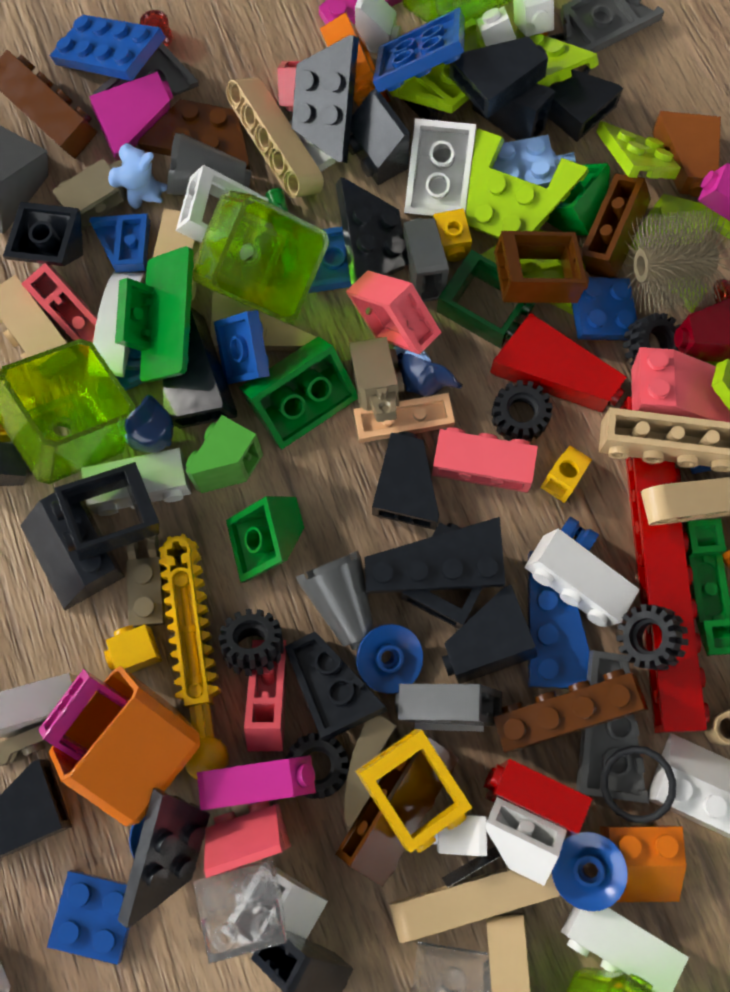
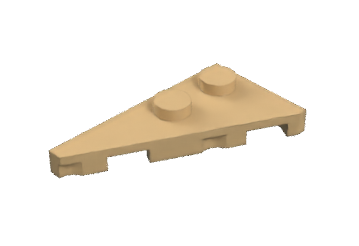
(276, 333)

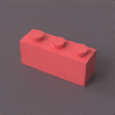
(484, 459)

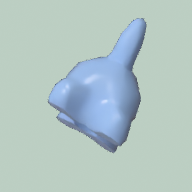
(136, 176)

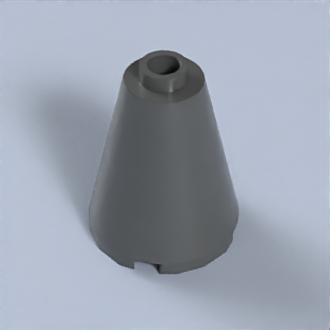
(191, 154)
(341, 597)

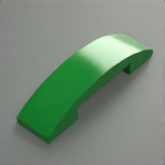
(709, 584)

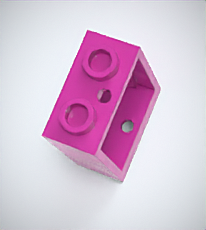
(70, 707)

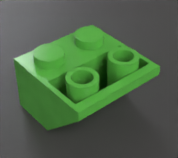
(224, 457)

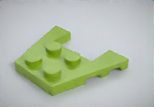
(509, 203)
(674, 204)

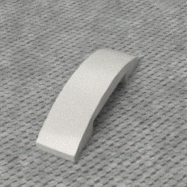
(105, 329)

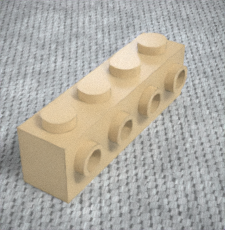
(666, 438)

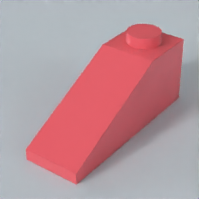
(61, 302)
(266, 706)

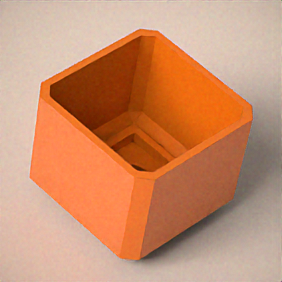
(127, 749)

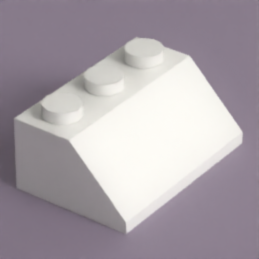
(700, 784)

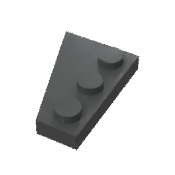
(168, 68)

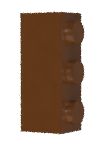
(606, 240)

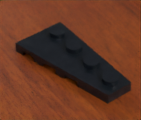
(443, 562)

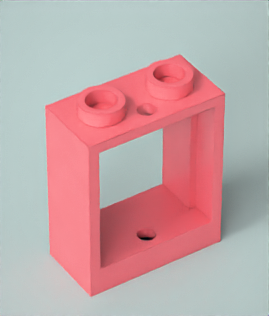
(394, 311)

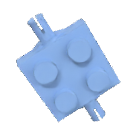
(530, 160)

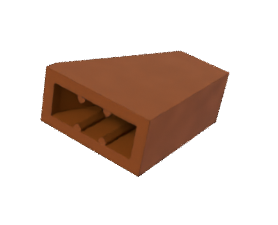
(695, 146)

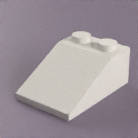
(439, 166)

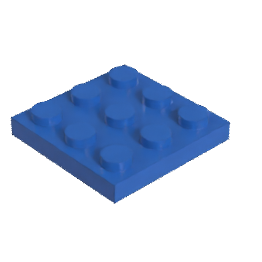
(420, 51)

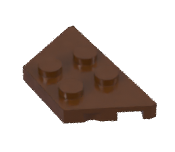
(204, 122)

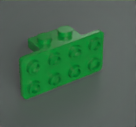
(157, 315)

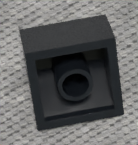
(379, 139)

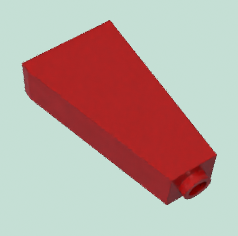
(558, 365)

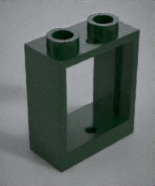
(486, 270)

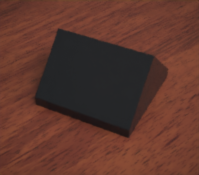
(45, 235)

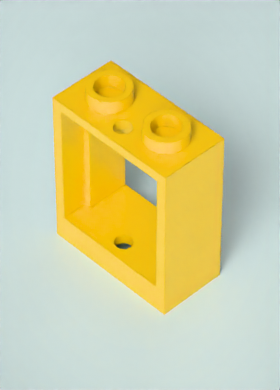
(391, 758)

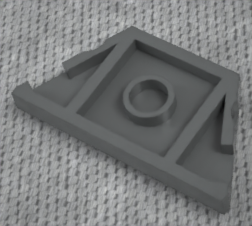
(604, 22)

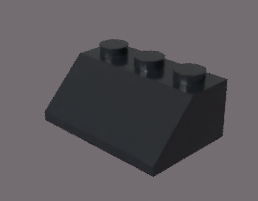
(68, 576)

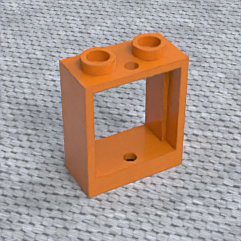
(341, 28)

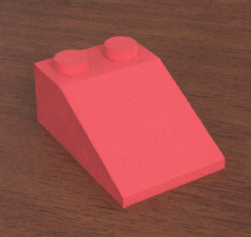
(675, 385)
(245, 838)

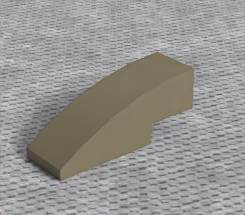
(369, 745)

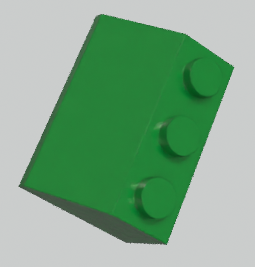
(300, 392)

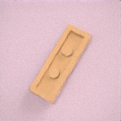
(413, 416)

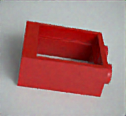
(538, 795)

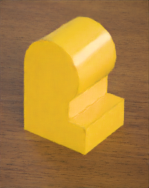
(566, 473)

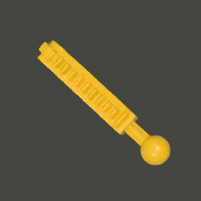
(192, 648)

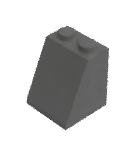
(21, 173)

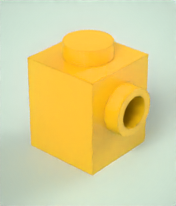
(454, 234)
(132, 648)

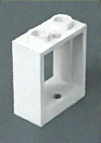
(200, 185)

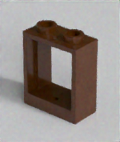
(540, 245)

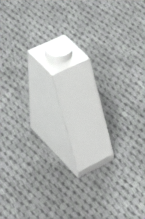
(31, 704)

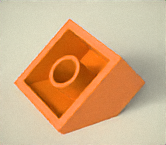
(653, 861)

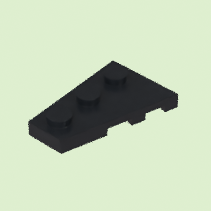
(331, 688)

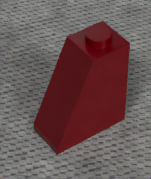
(706, 333)

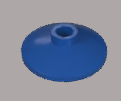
(404, 662)
(579, 888)

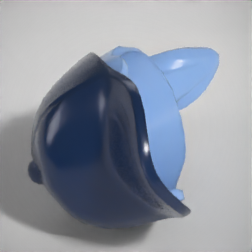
(422, 375)
(149, 427)

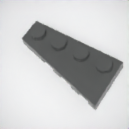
(602, 741)

